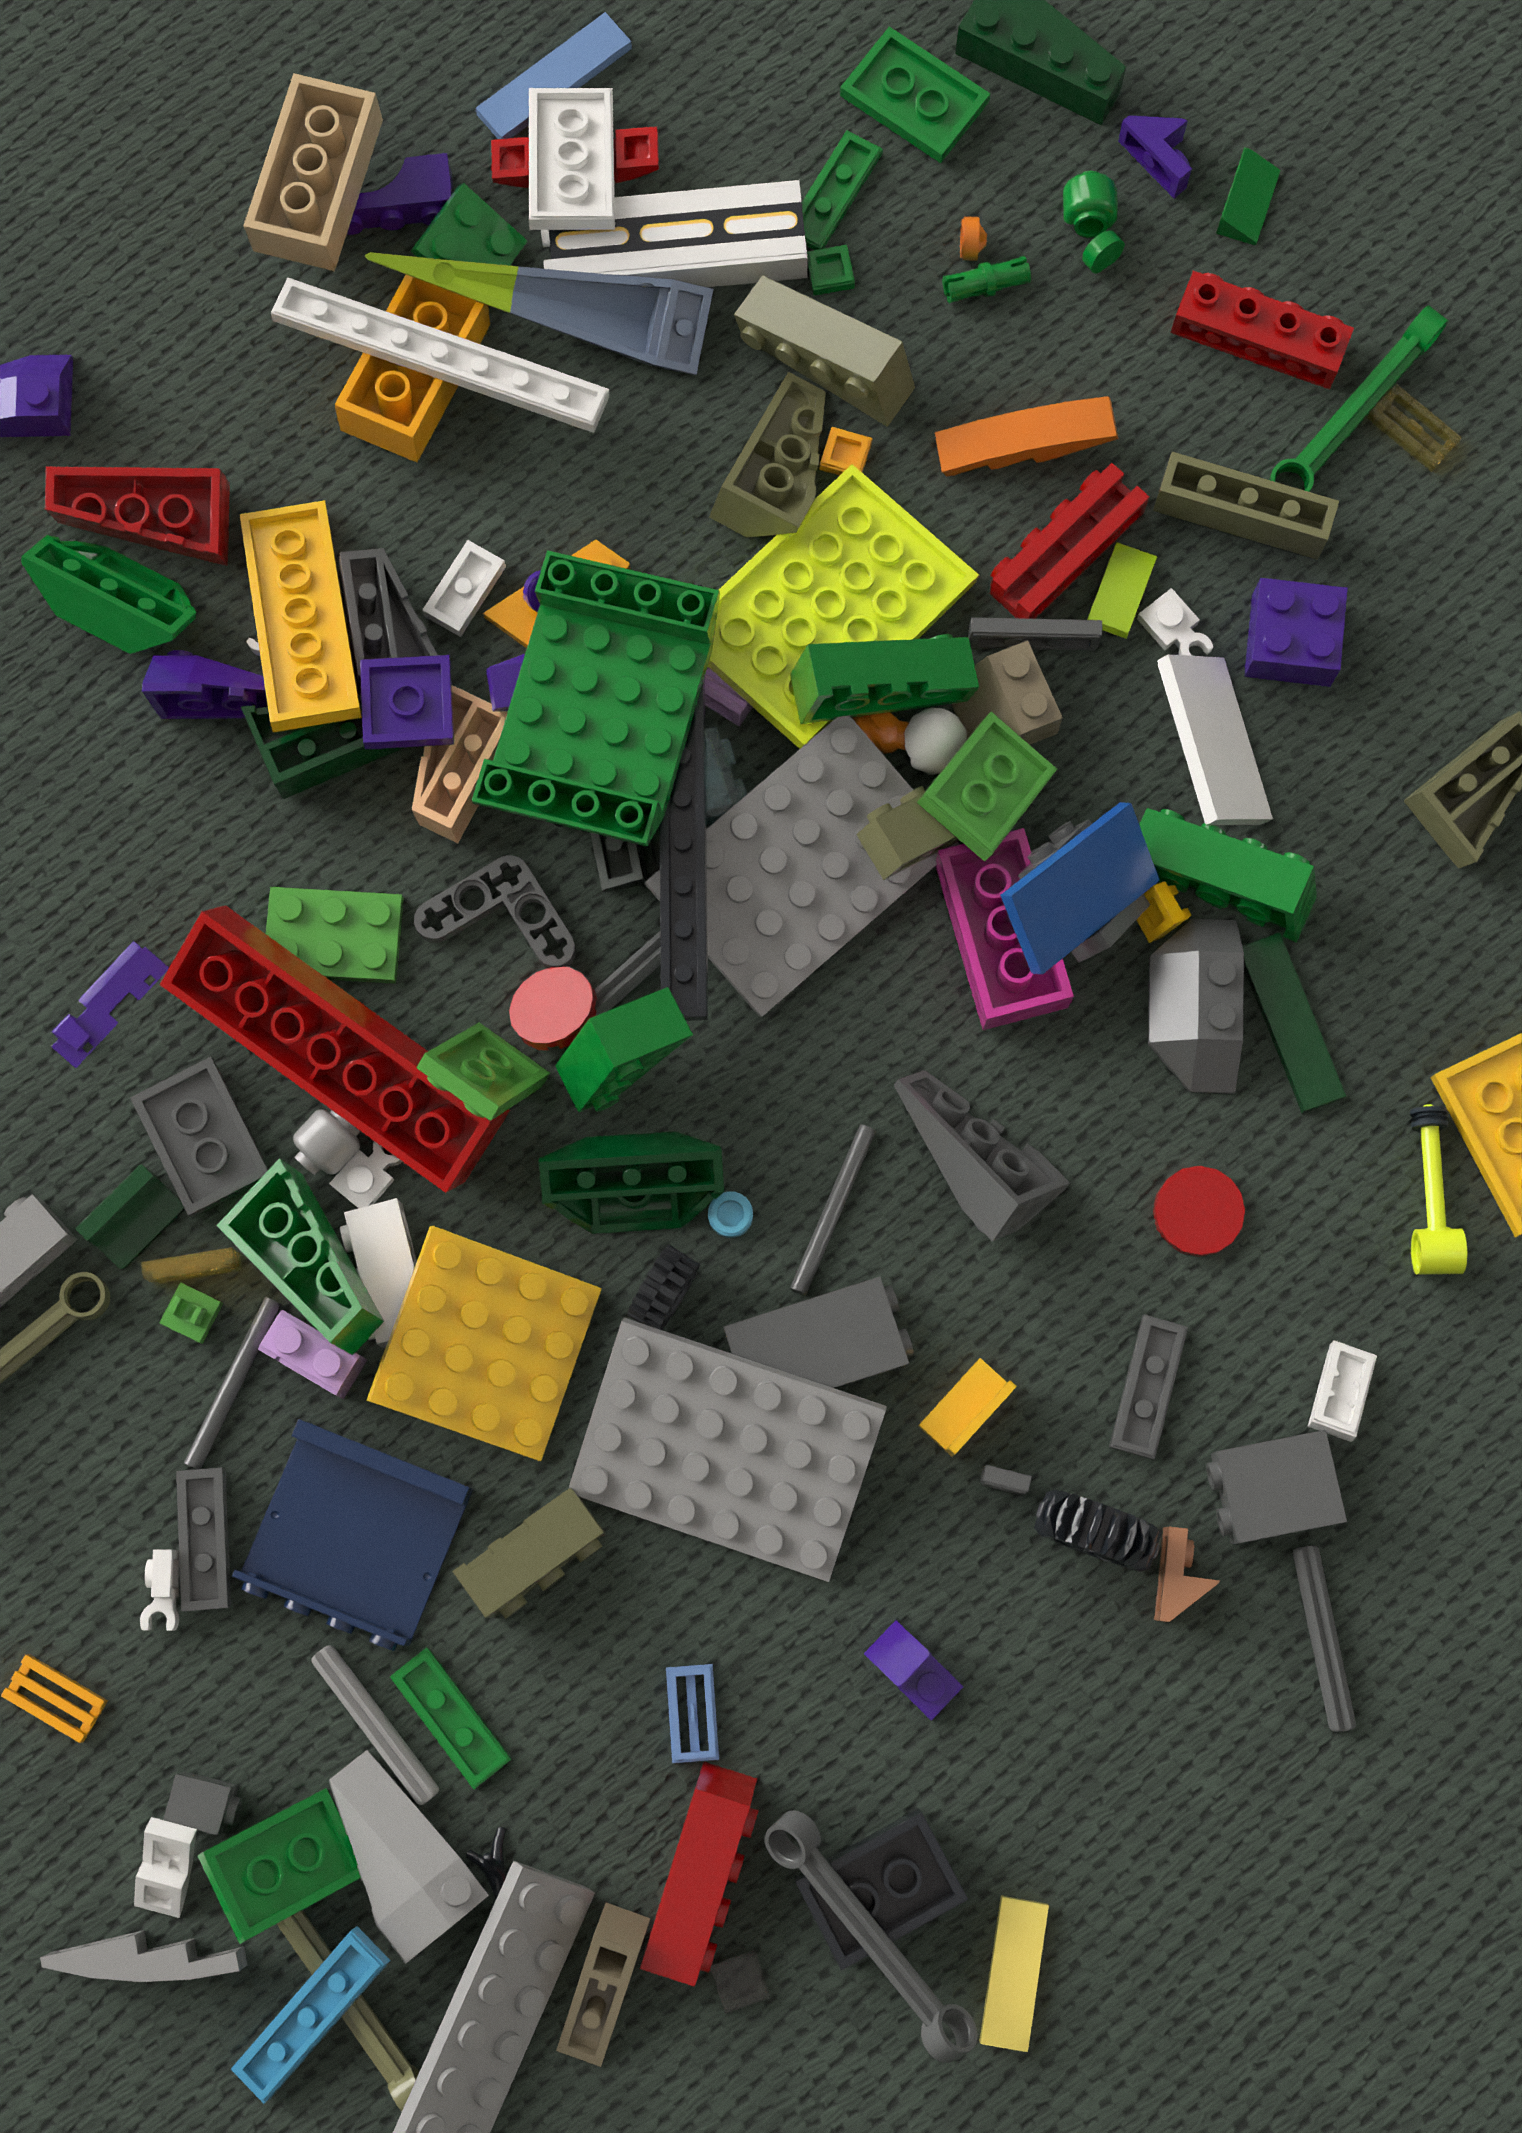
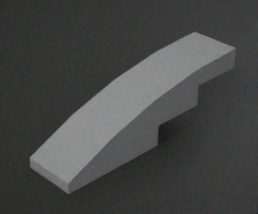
(131, 1960)

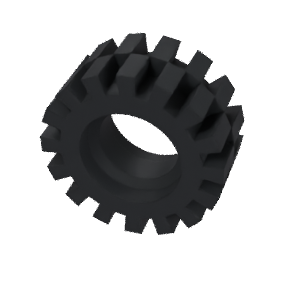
(663, 1288)

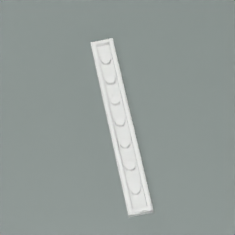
(440, 355)

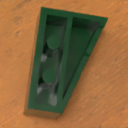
(312, 753)

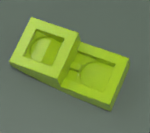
(1122, 589)

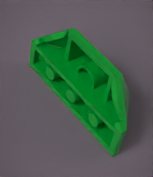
(108, 593)

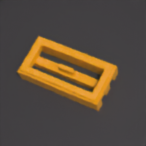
(21, 1679)

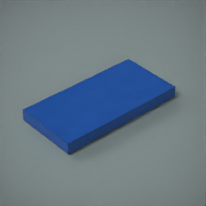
(1080, 888)

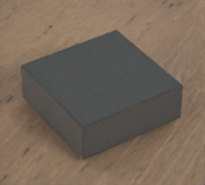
(1005, 1480)

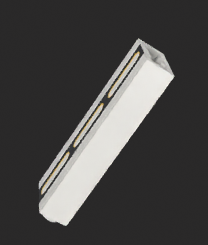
(694, 237)

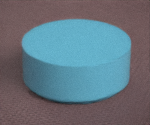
(730, 1214)

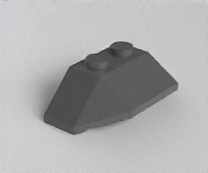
(1199, 1005)

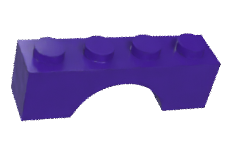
(410, 198)

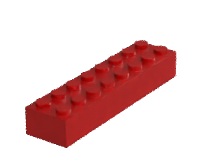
(326, 1045)

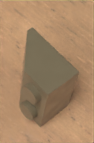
(1015, 692)

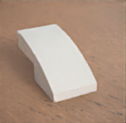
(165, 1867)

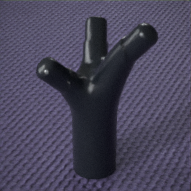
(492, 1863)

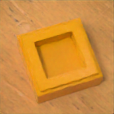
(843, 450)

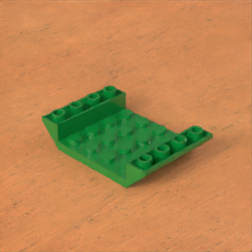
(602, 699)

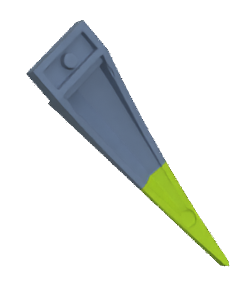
(632, 316)

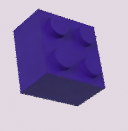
(1296, 632)

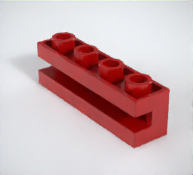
(1068, 544)

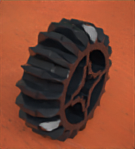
(1097, 1530)

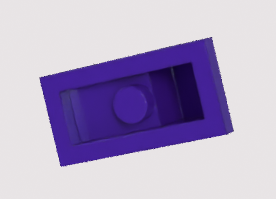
(1151, 144)
(913, 1670)

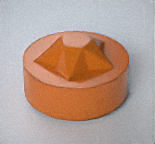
(972, 238)

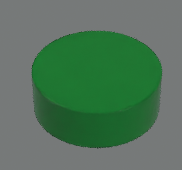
(1103, 251)

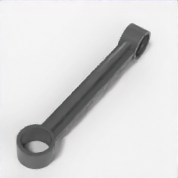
(871, 1937)

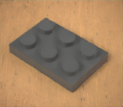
(200, 1136)

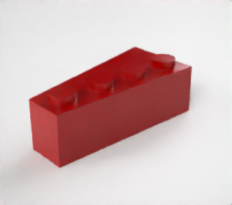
(153, 507)

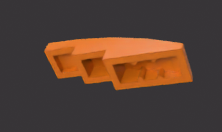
(1027, 434)

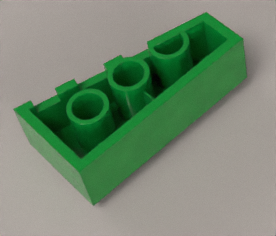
(882, 677)
(1231, 871)
(299, 1252)

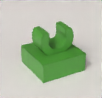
(191, 1313)

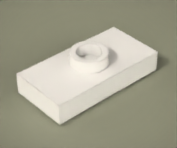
(1342, 1391)

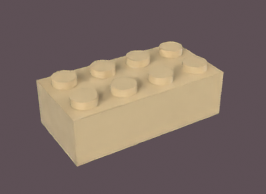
(313, 172)

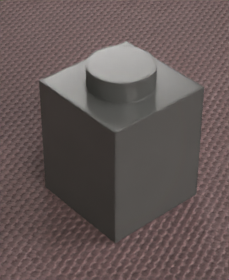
(203, 1803)

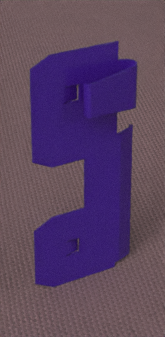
(95, 1023)

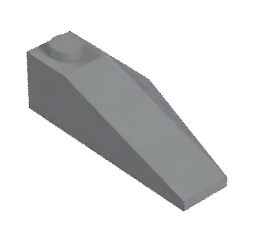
(406, 1866)

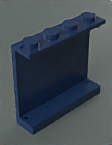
(354, 1536)

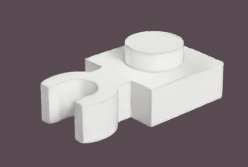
(1172, 622)
(365, 1177)

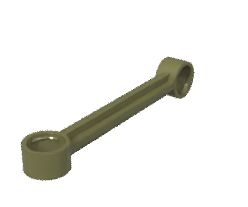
(50, 1325)
(359, 2017)

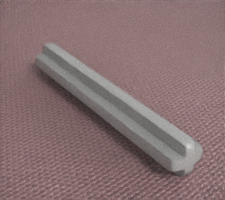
(375, 1725)

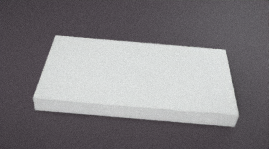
(571, 159)
(1214, 740)

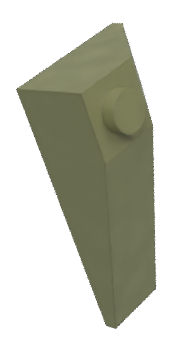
(777, 468)

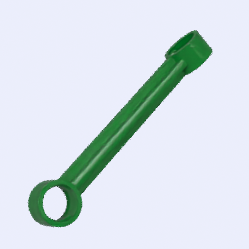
(1414, 342)

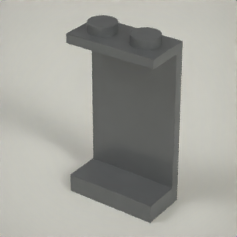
(828, 1336)

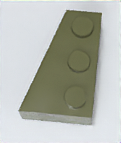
(1472, 792)
(531, 1555)

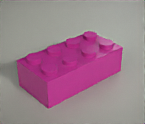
(986, 939)

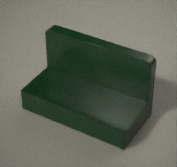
(131, 1217)

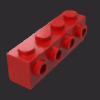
(1262, 329)

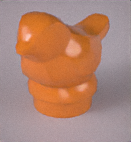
(884, 731)

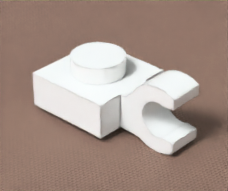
(163, 1578)

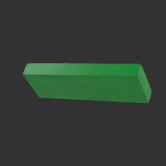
(837, 187)
(450, 1718)

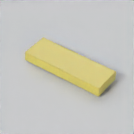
(1014, 1974)

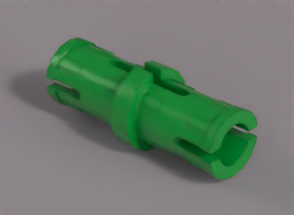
(986, 279)

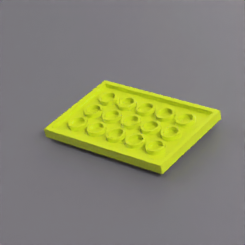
(845, 576)

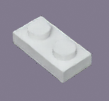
(464, 588)

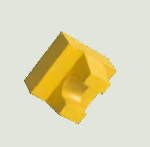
(1163, 913)

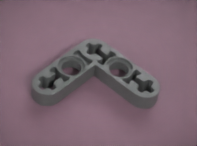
(511, 897)

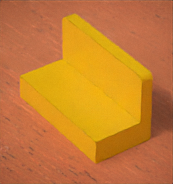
(966, 1407)

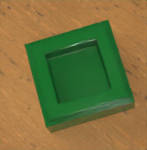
(830, 270)

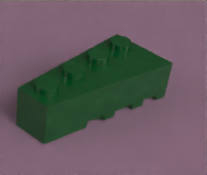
(1042, 53)

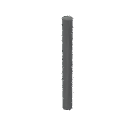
(833, 1209)
(232, 1383)

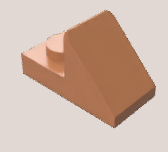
(1174, 1590)

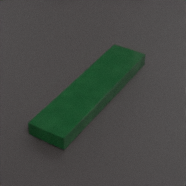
(1291, 1023)

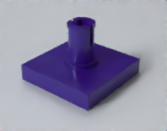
(407, 702)

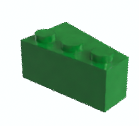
(621, 1048)

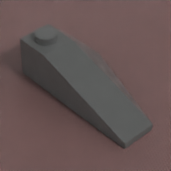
(985, 1172)

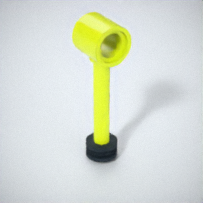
(1436, 1247)

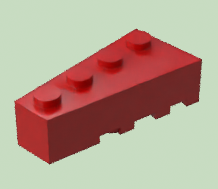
(699, 1875)

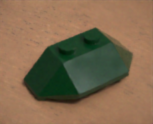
(632, 1181)

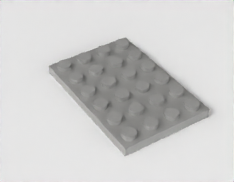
(790, 870)
(726, 1449)

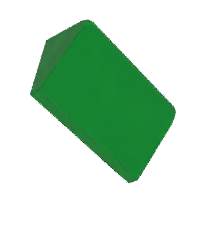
(1248, 198)

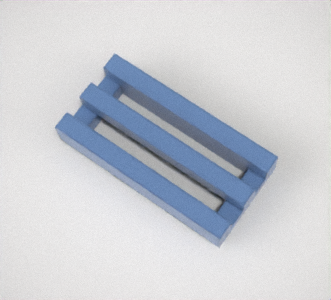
(695, 1753)

